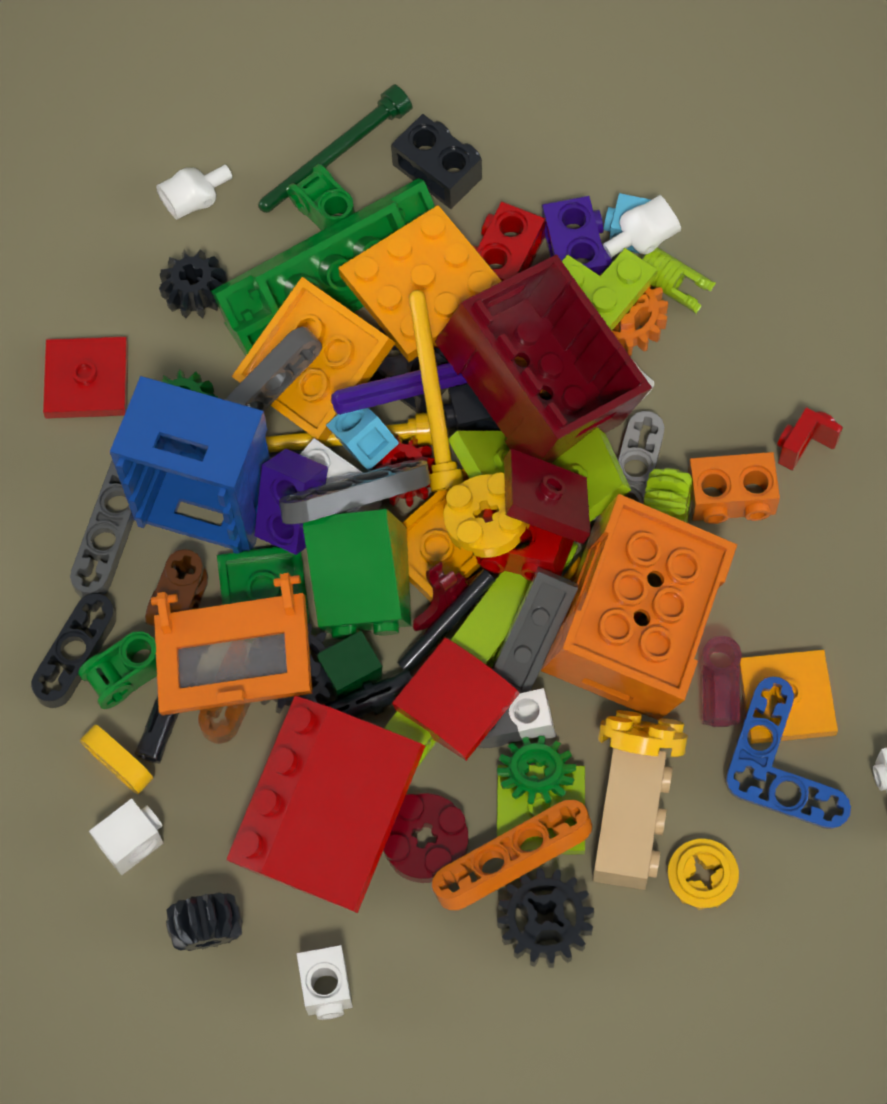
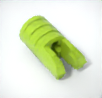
(671, 276)

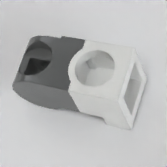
(525, 717)

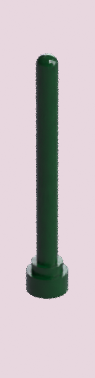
(392, 104)

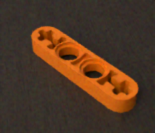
(509, 849)

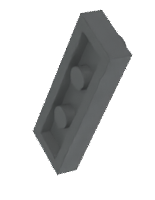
(534, 629)

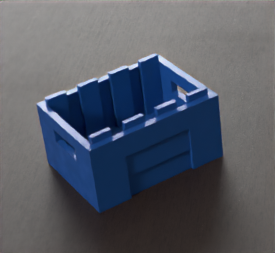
(193, 452)

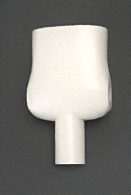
(191, 190)
(644, 228)

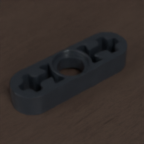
(48, 670)

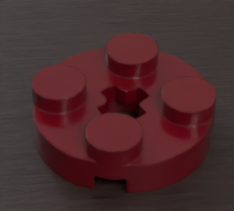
(445, 823)

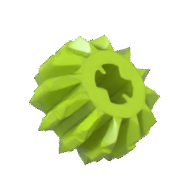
(669, 492)

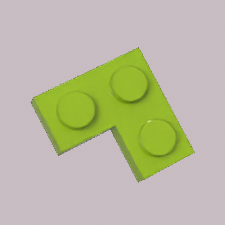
(617, 287)

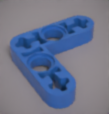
(762, 762)

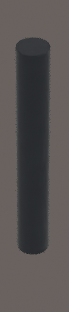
(446, 621)

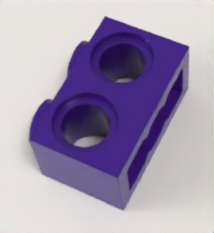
(579, 242)
(280, 477)

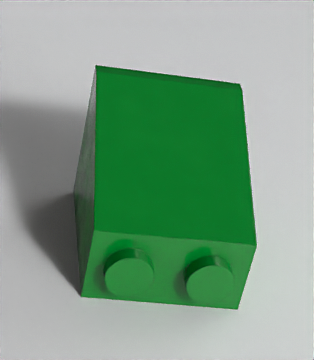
(359, 572)

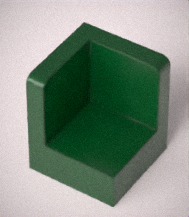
(350, 665)

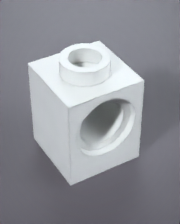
(128, 835)
(321, 963)

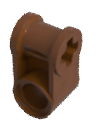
(189, 590)

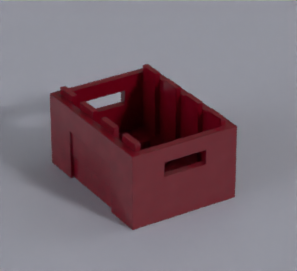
(566, 351)

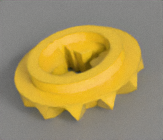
(709, 855)

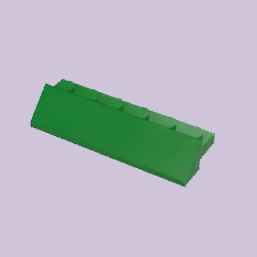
(257, 295)

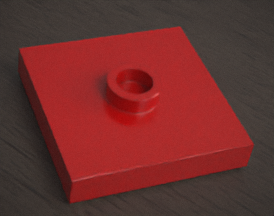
(85, 377)

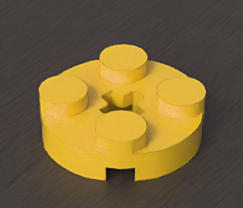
(472, 533)
(643, 737)

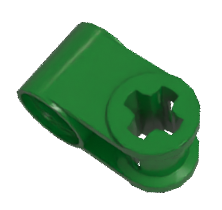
(320, 198)
(119, 669)

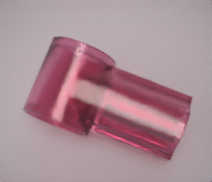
(721, 685)

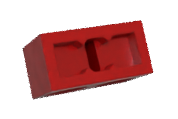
(511, 252)

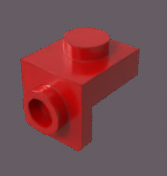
(810, 426)

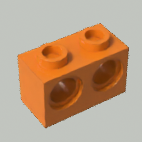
(730, 476)

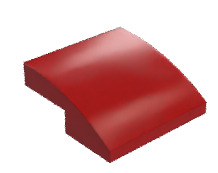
(455, 698)

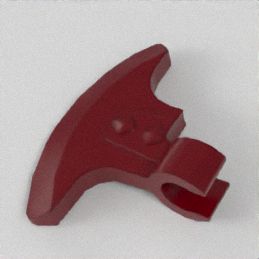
(445, 591)

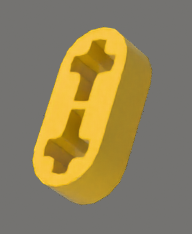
(116, 759)

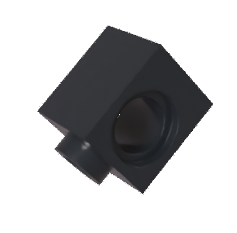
(466, 411)

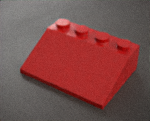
(326, 803)

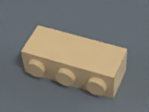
(632, 819)

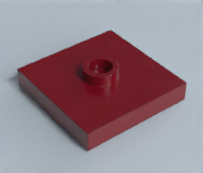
(546, 496)

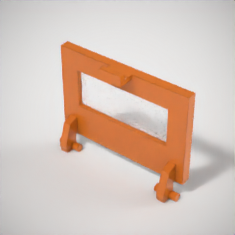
(232, 651)

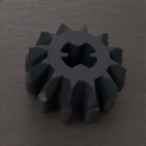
(189, 270)
(204, 921)

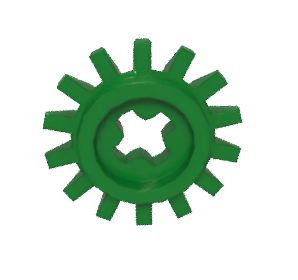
(540, 755)

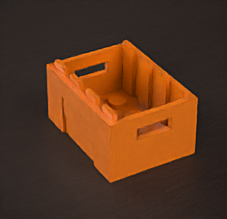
(599, 640)

